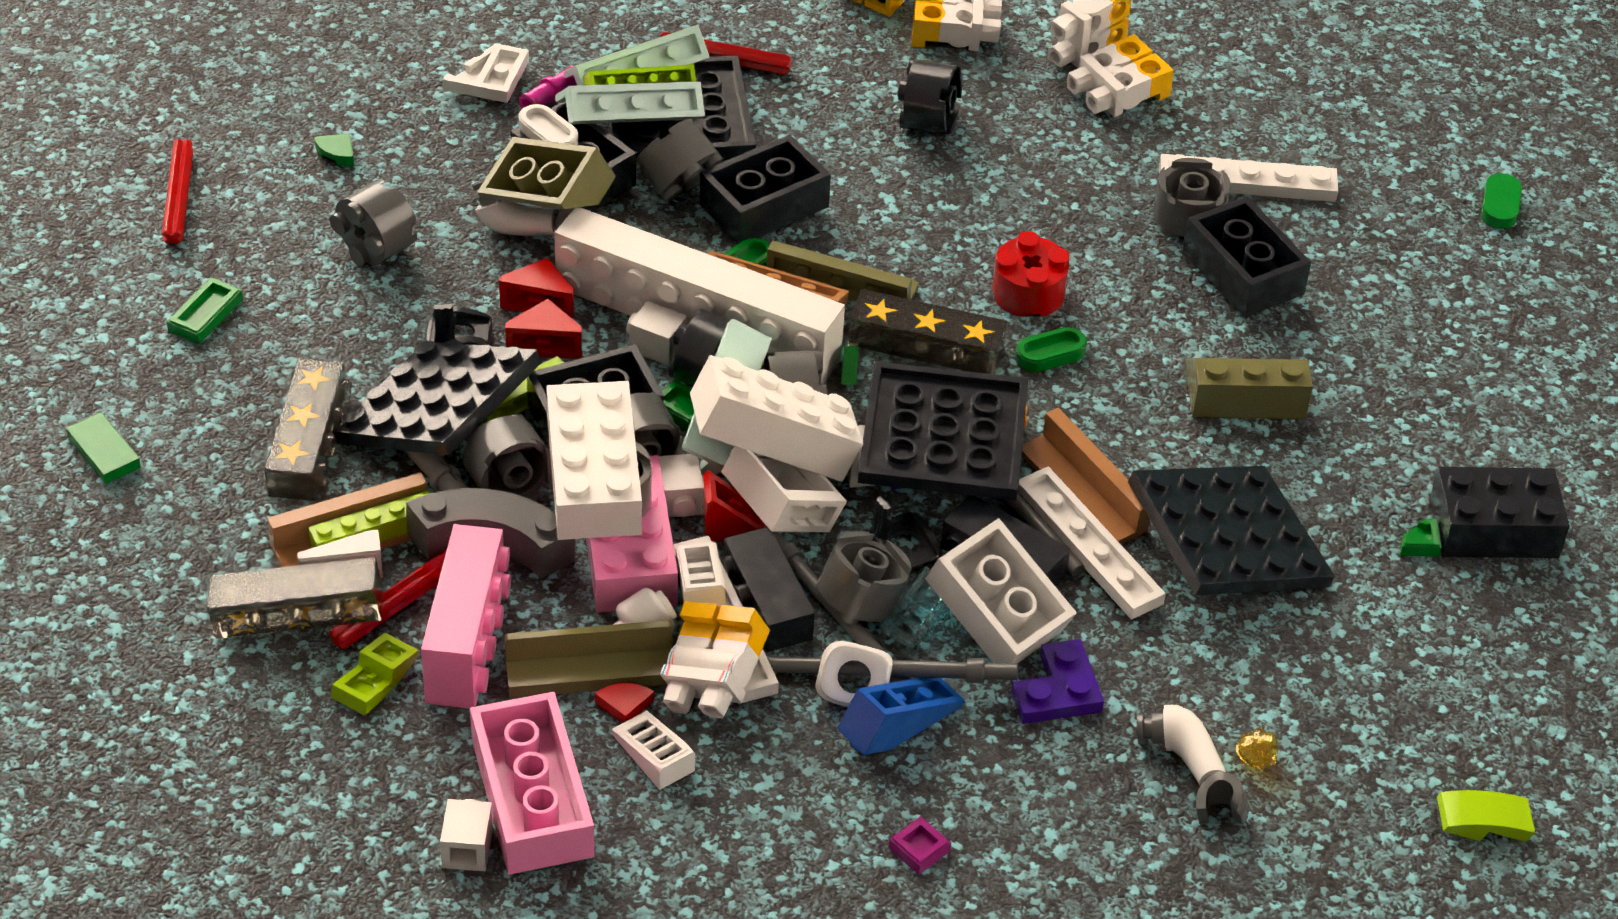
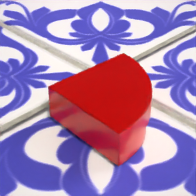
(624, 700)

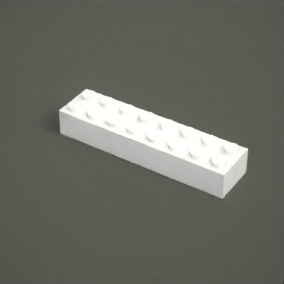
(631, 266)

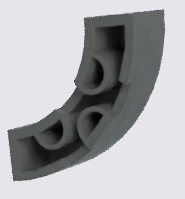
(526, 525)

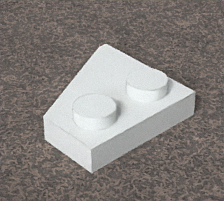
(491, 74)

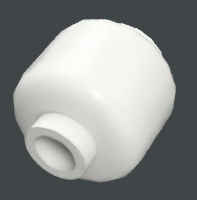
(645, 607)

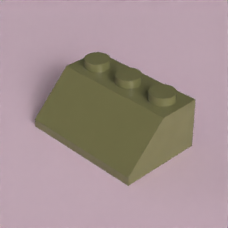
(548, 175)
(1249, 387)

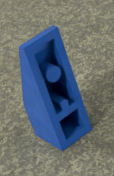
(896, 711)

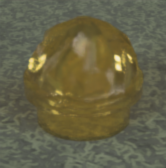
(1258, 748)

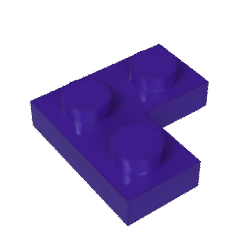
(1066, 690)

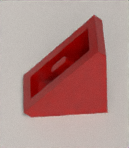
(533, 285)
(547, 330)
(725, 510)

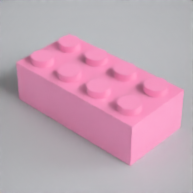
(630, 563)
(465, 617)
(532, 783)

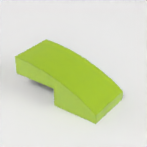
(377, 673)
(1480, 812)

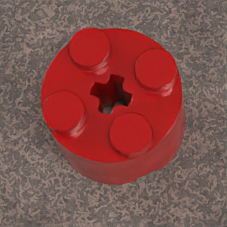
(1030, 275)

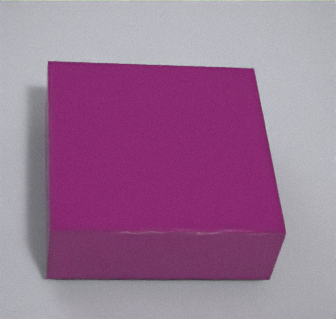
(919, 845)

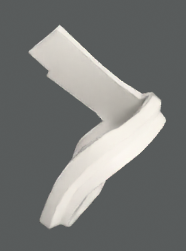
(841, 652)

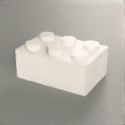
(1000, 594)

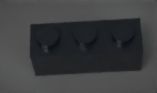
(975, 514)
(770, 586)

